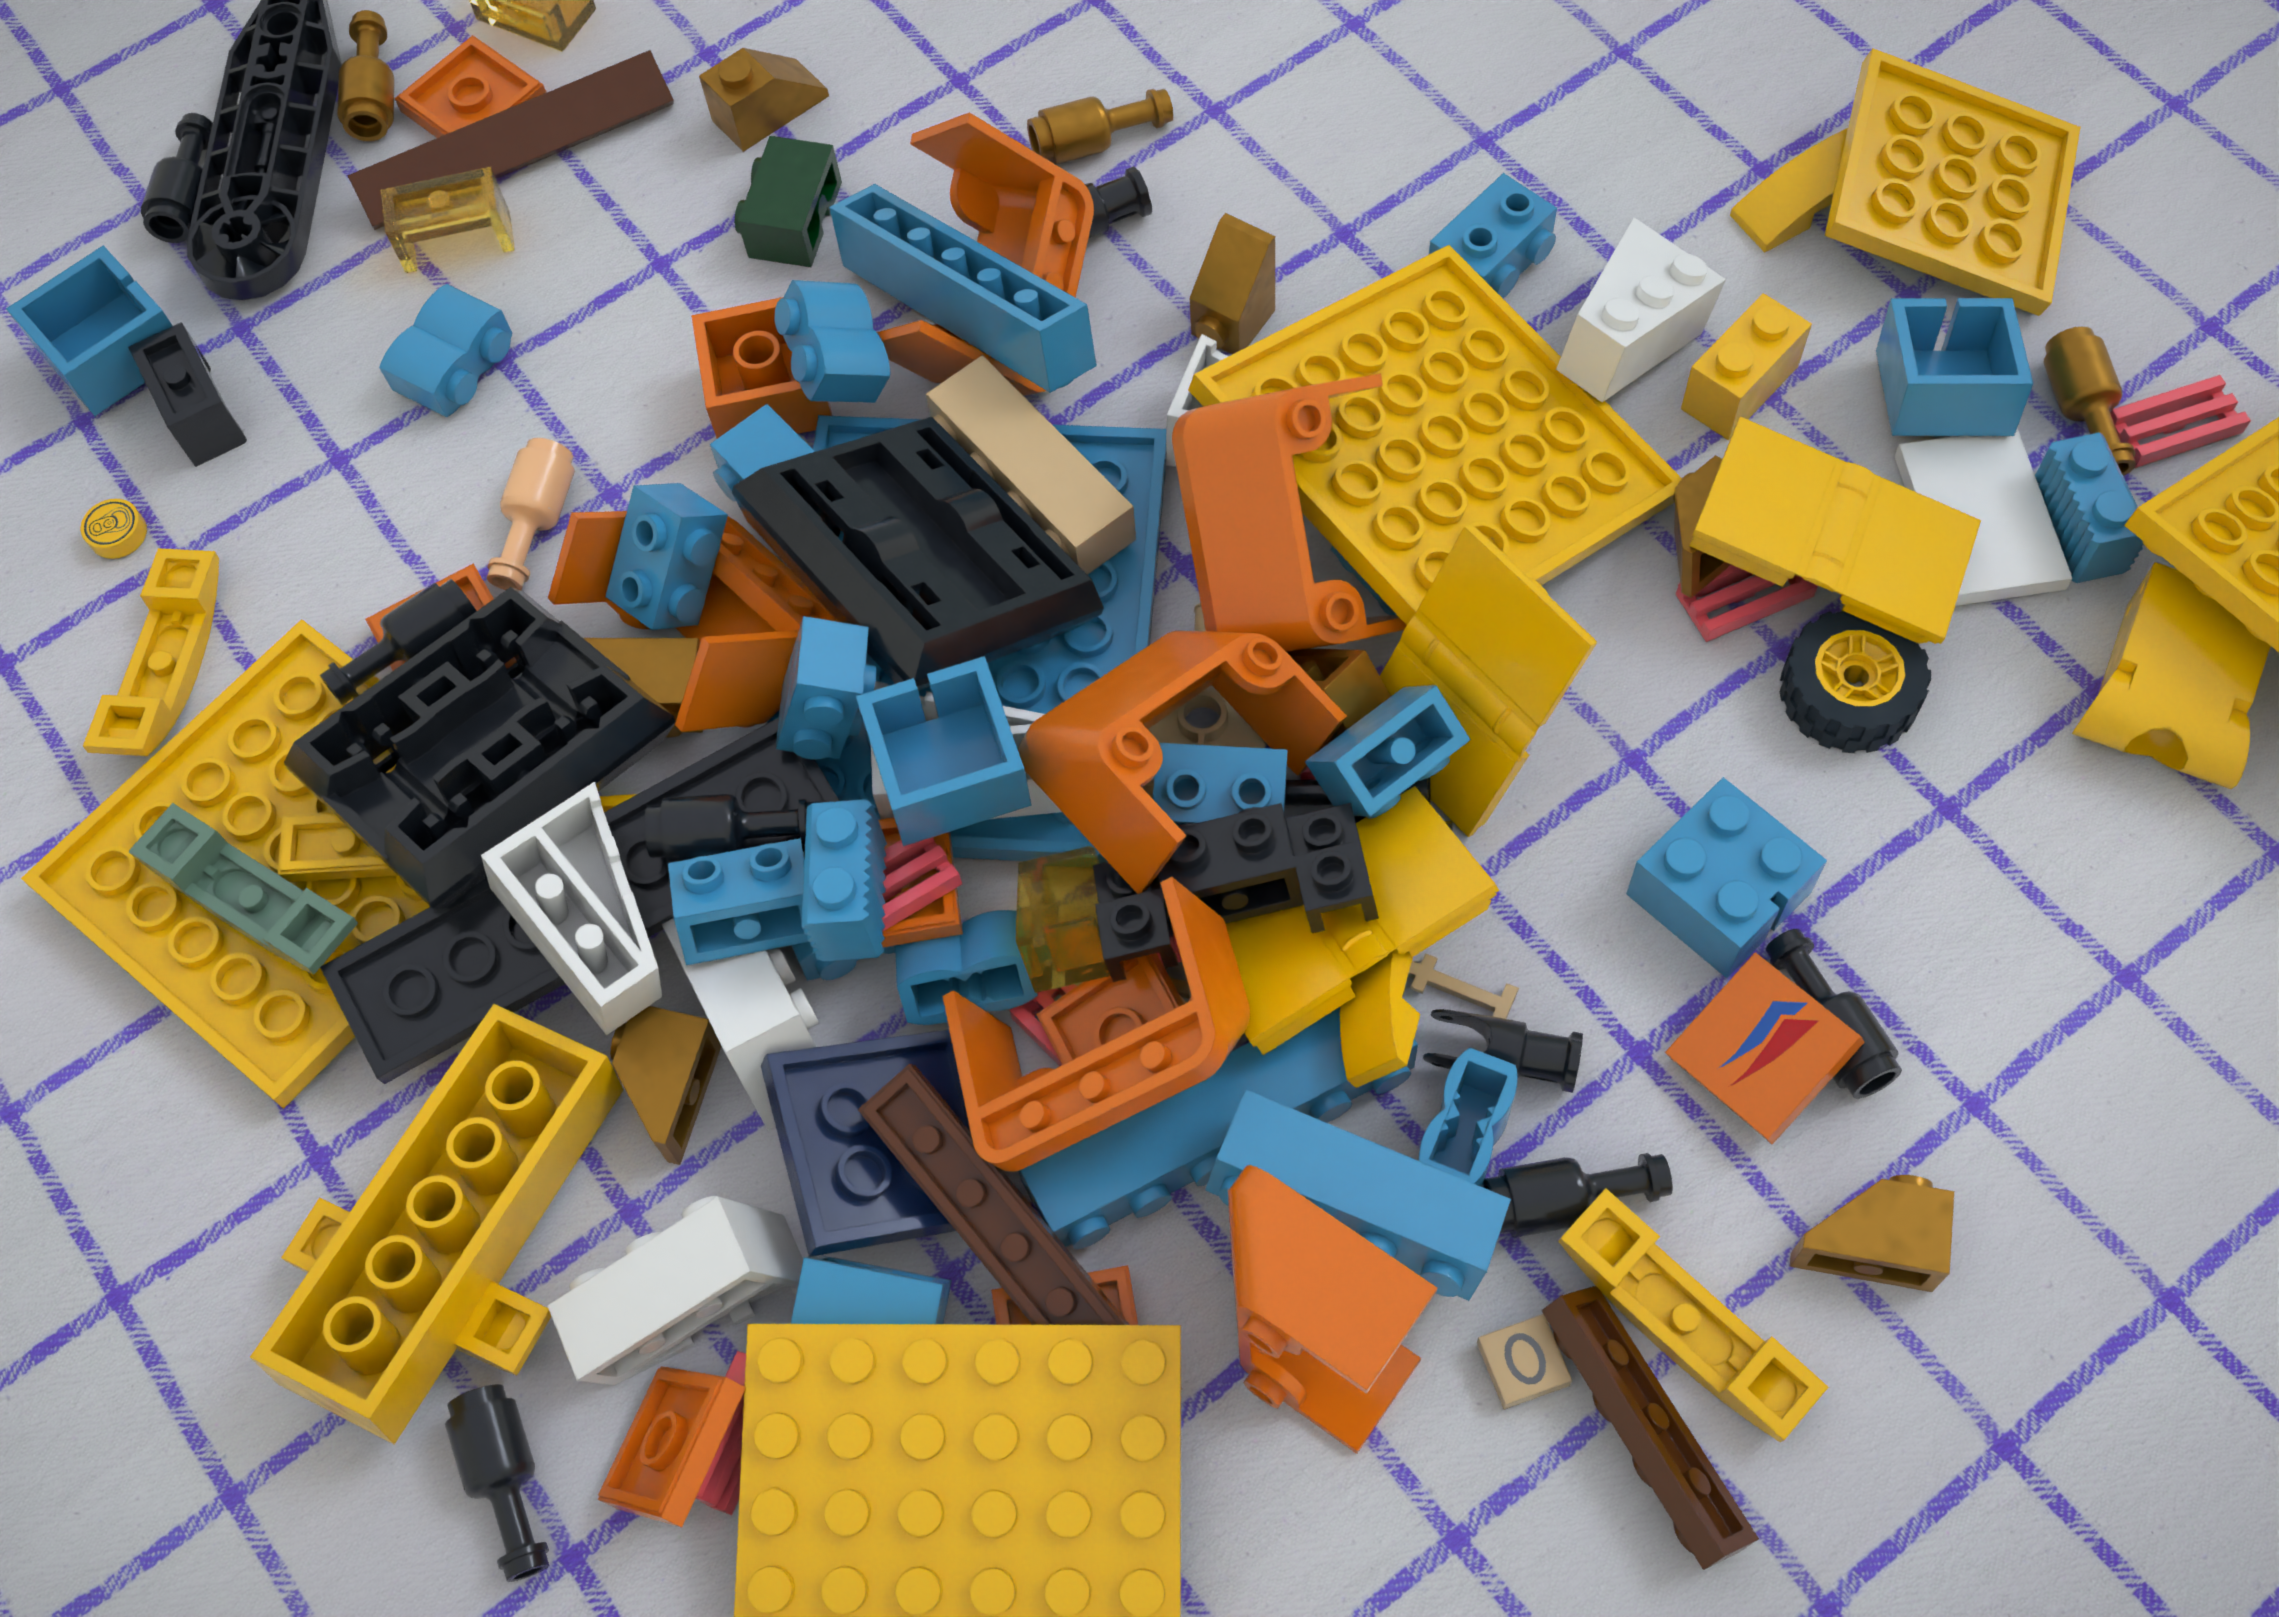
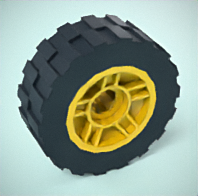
(1853, 650)

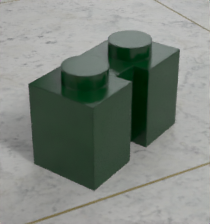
(788, 201)

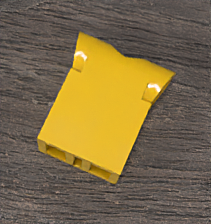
(2179, 682)

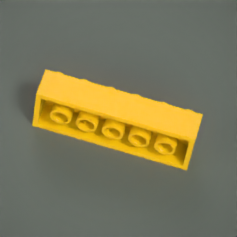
(439, 1223)

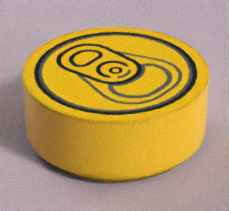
(113, 528)

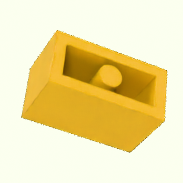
(1745, 365)

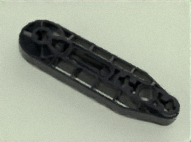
(278, 74)

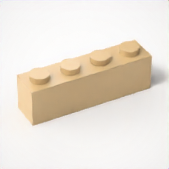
(1034, 464)

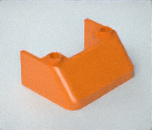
(1022, 212)
(1250, 521)
(743, 628)
(1098, 748)
(1039, 1114)
(1318, 1310)

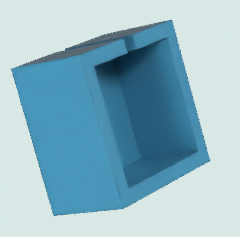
(87, 323)
(1967, 387)
(949, 767)
(1718, 874)

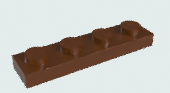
(1650, 1427)

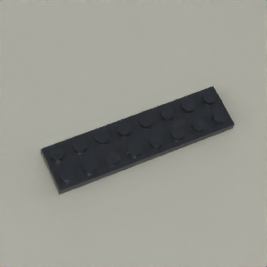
(446, 967)

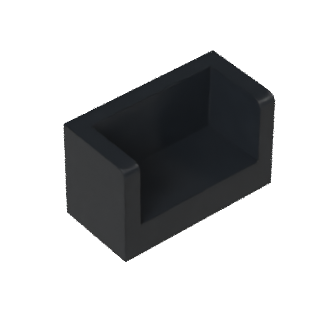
(187, 394)

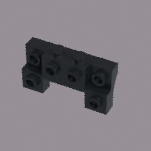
(1241, 871)

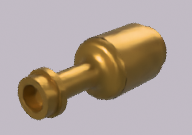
(366, 81)
(1086, 126)
(2087, 386)

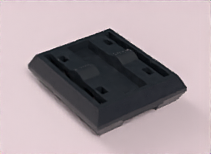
(926, 553)
(475, 744)

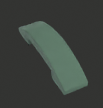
(242, 891)

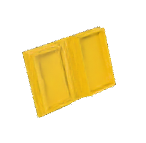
(1840, 526)
(1499, 661)
(1422, 892)

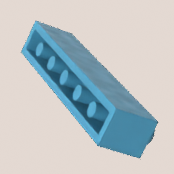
(965, 287)
(1178, 1139)

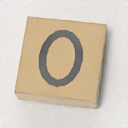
(1524, 1361)

